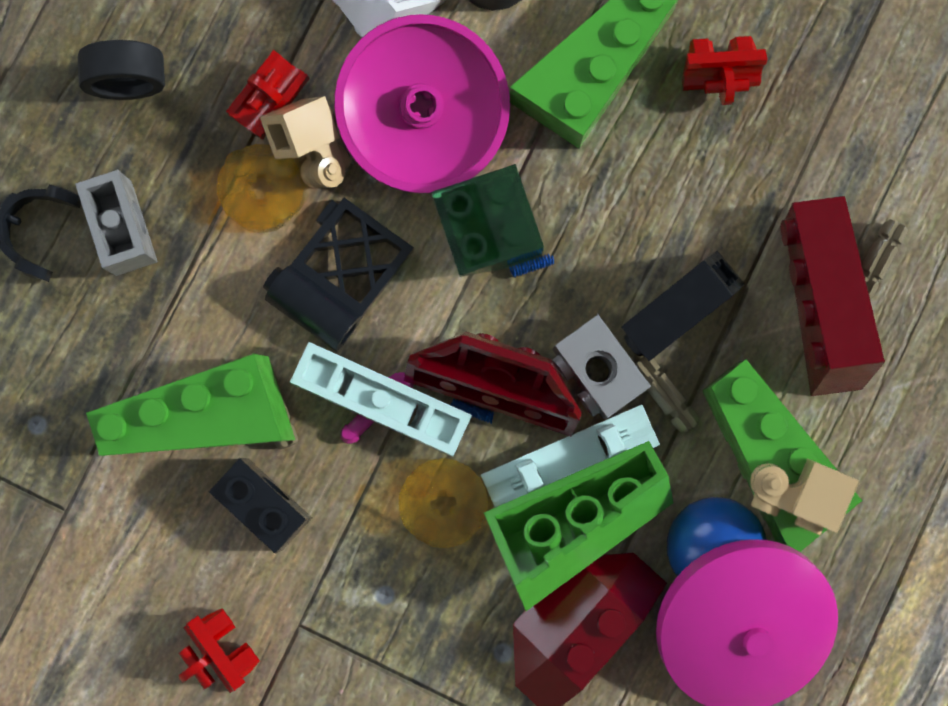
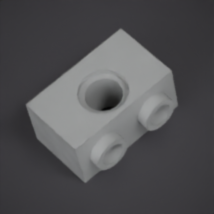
(116, 223)
(597, 342)

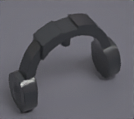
(7, 217)

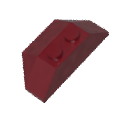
(498, 379)
(581, 627)

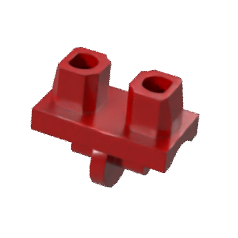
(725, 70)
(267, 90)
(229, 668)

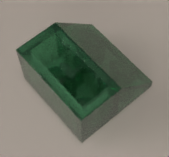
(488, 222)

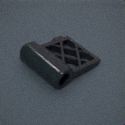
(317, 302)

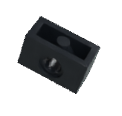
(260, 504)

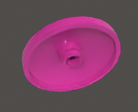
(422, 103)
(746, 624)

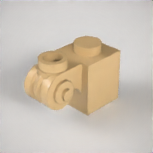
(308, 130)
(817, 498)

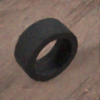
(121, 69)

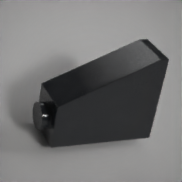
(682, 306)

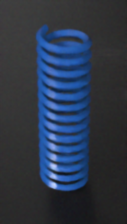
(523, 270)
(475, 412)

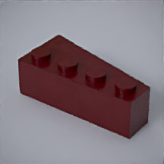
(831, 297)

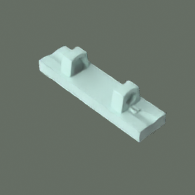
(380, 399)
(569, 455)

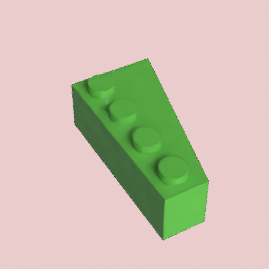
(589, 67)
(209, 409)
(763, 433)
(577, 519)

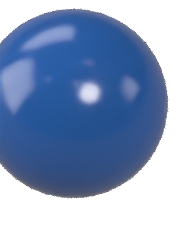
(708, 525)

